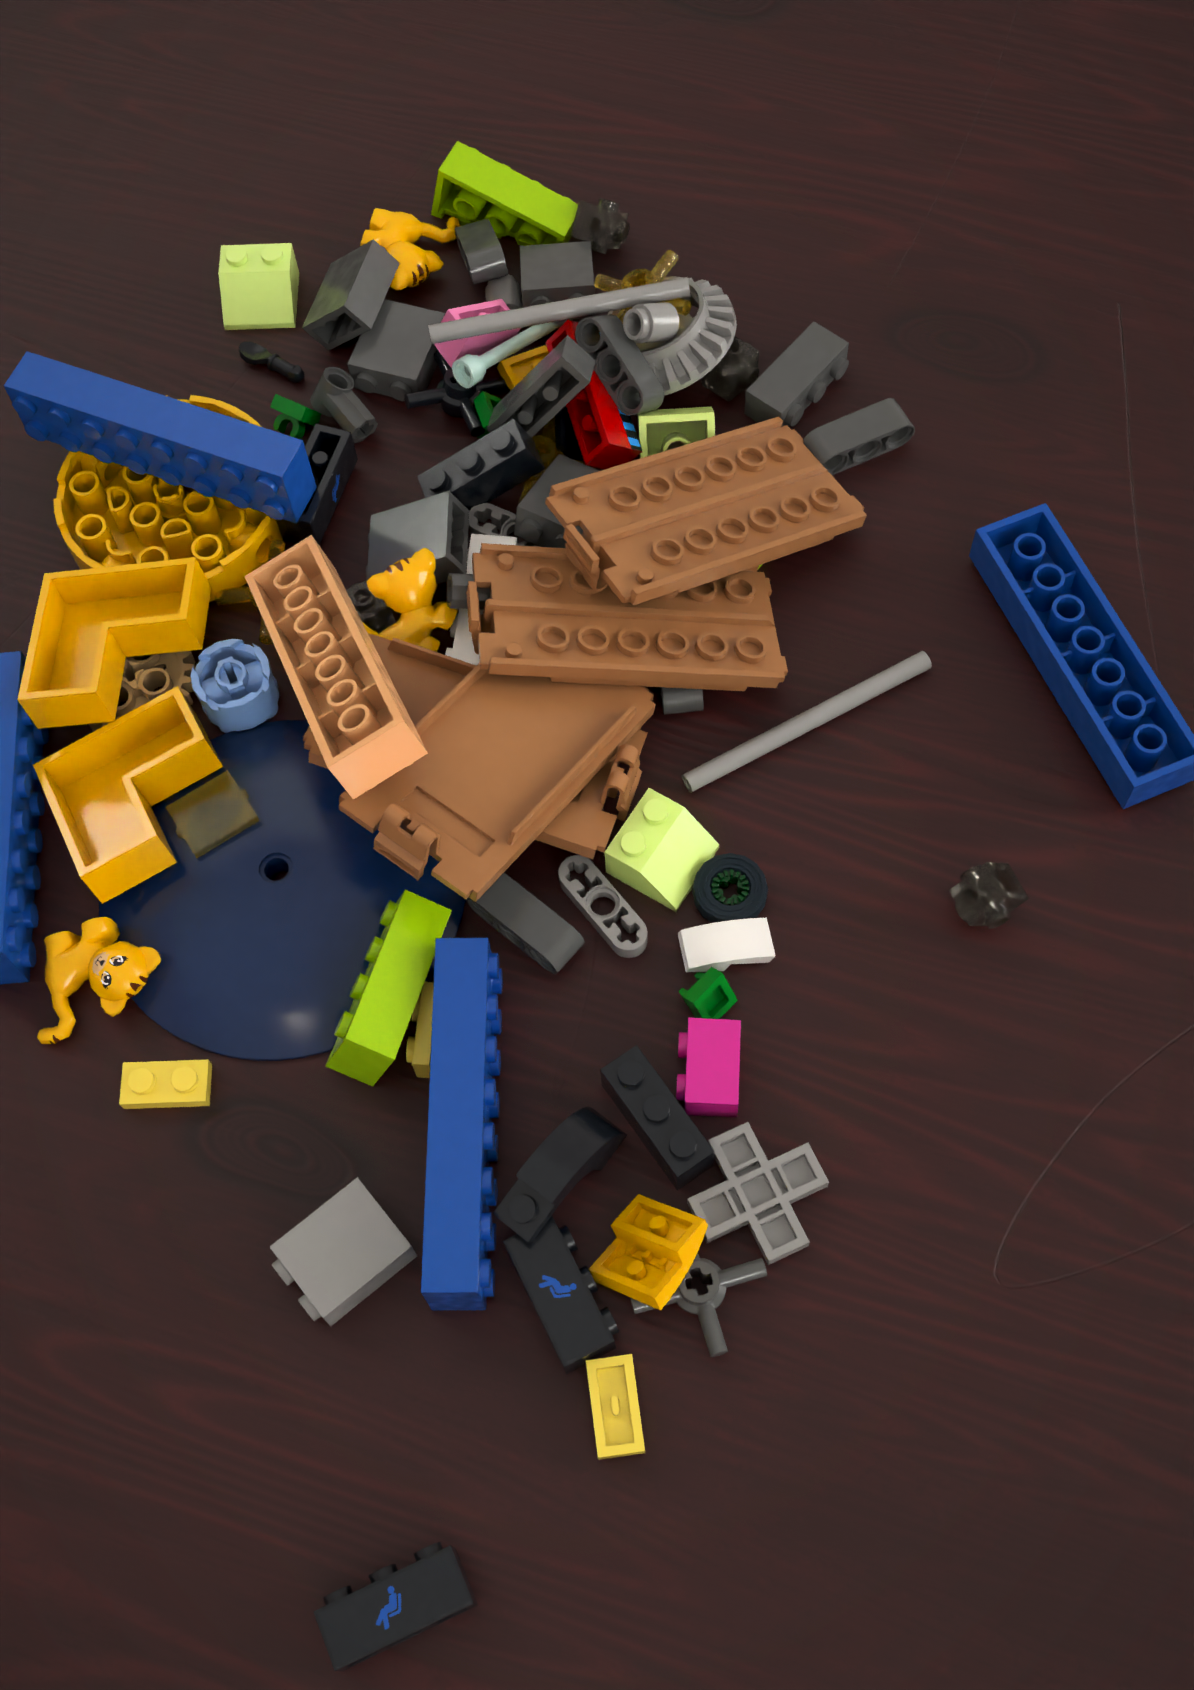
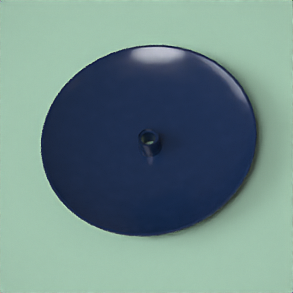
(259, 960)

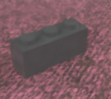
(798, 376)
(545, 388)

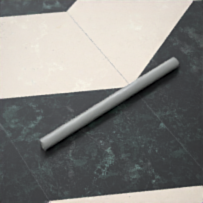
(559, 310)
(806, 721)

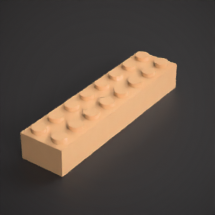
(334, 668)

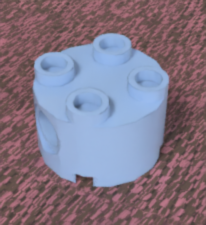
(235, 685)

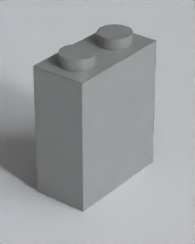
(341, 1253)

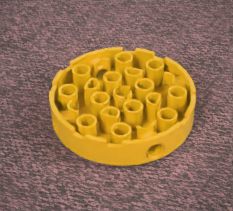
(134, 518)

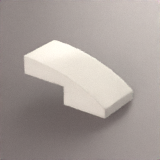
(726, 944)

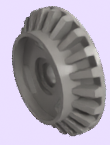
(699, 340)

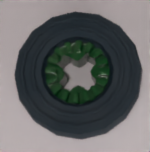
(721, 872)

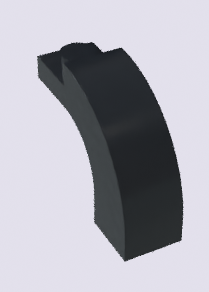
(566, 1156)

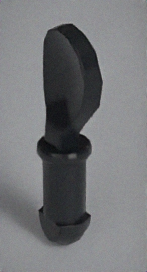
(256, 354)

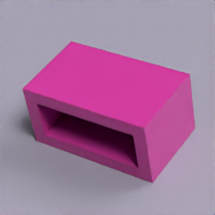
(711, 1067)

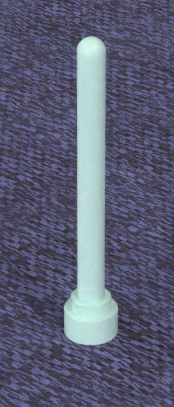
(472, 368)

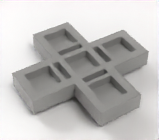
(759, 1192)

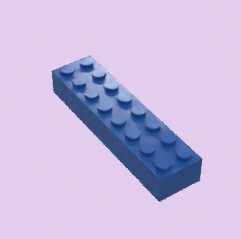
(162, 437)
(1085, 655)
(19, 822)
(460, 1128)

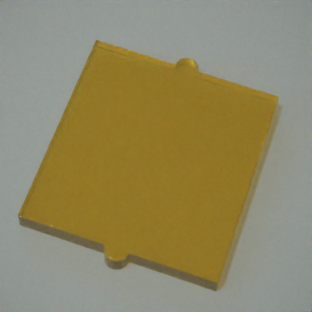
(212, 814)

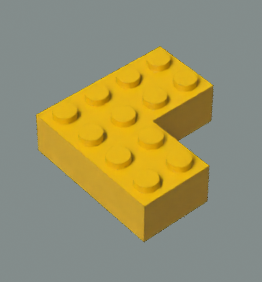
(96, 620)
(111, 779)

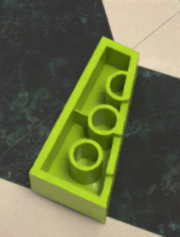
(480, 188)
(389, 989)

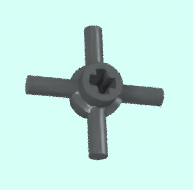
(705, 1304)

